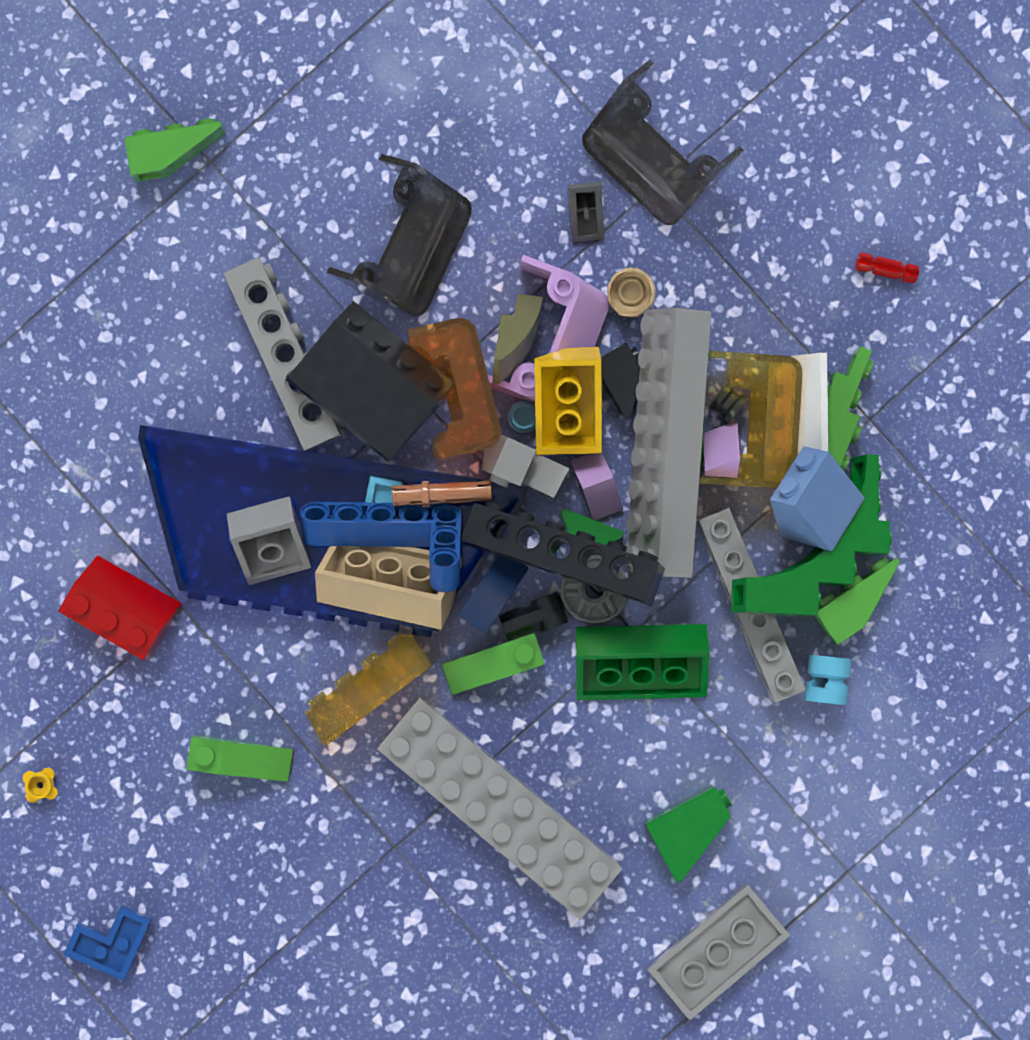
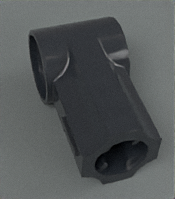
(539, 615)

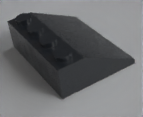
(371, 381)

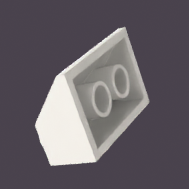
(814, 402)

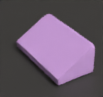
(721, 451)

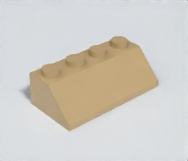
(383, 583)

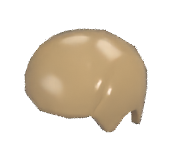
(631, 292)

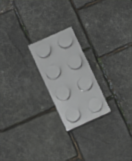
(718, 951)

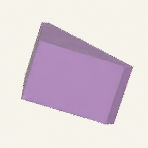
(597, 485)

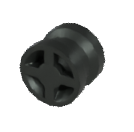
(728, 402)

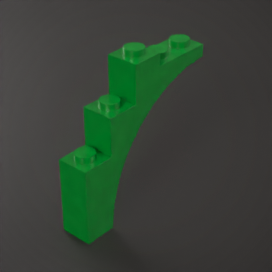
(797, 587)

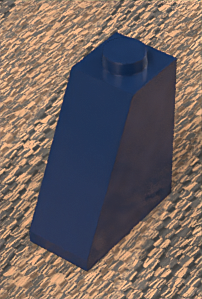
(493, 593)

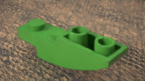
(842, 395)

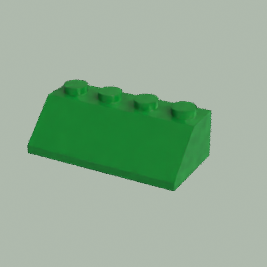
(641, 662)

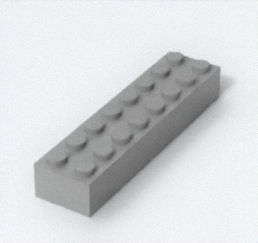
(668, 437)
(500, 808)

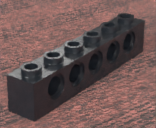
(639, 586)

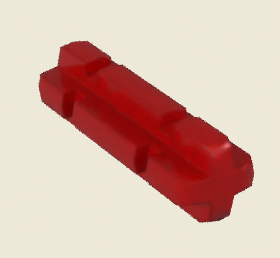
(887, 267)

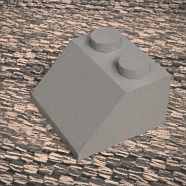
(268, 540)

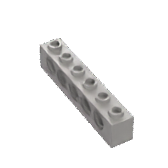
(243, 282)
(759, 631)

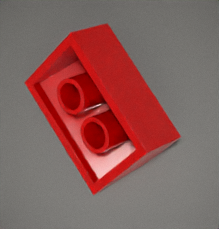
(120, 607)

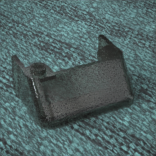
(644, 159)
(419, 245)

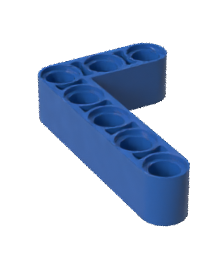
(391, 526)

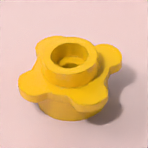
(31, 780)

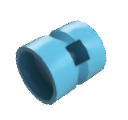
(824, 689)

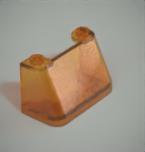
(458, 354)

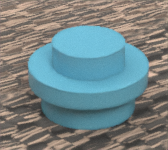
(522, 417)

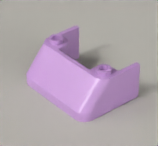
(579, 326)

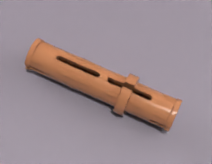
(428, 494)

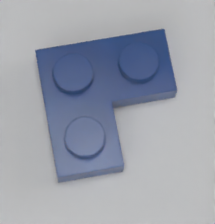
(114, 951)

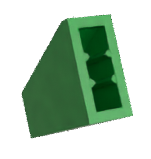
(689, 828)

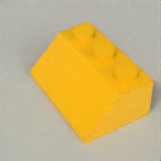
(568, 402)

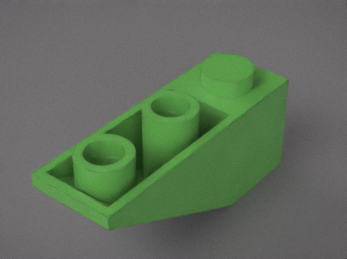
(163, 152)
(851, 609)

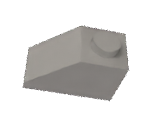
(507, 461)
(545, 476)

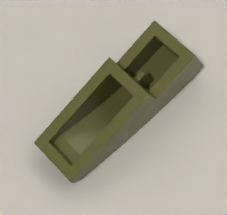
(516, 335)

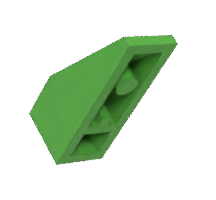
(493, 663)
(239, 758)

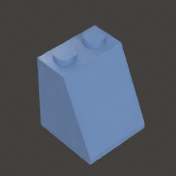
(815, 500)

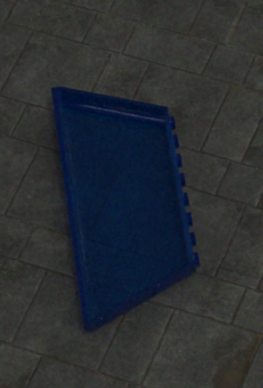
(206, 477)

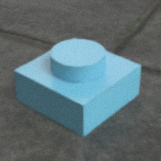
(380, 489)

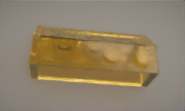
(369, 688)

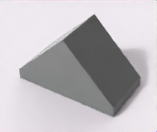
(586, 211)

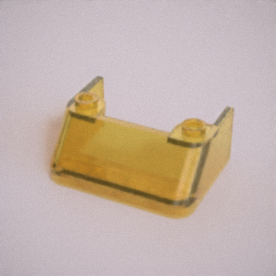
(772, 416)

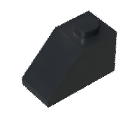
(620, 377)

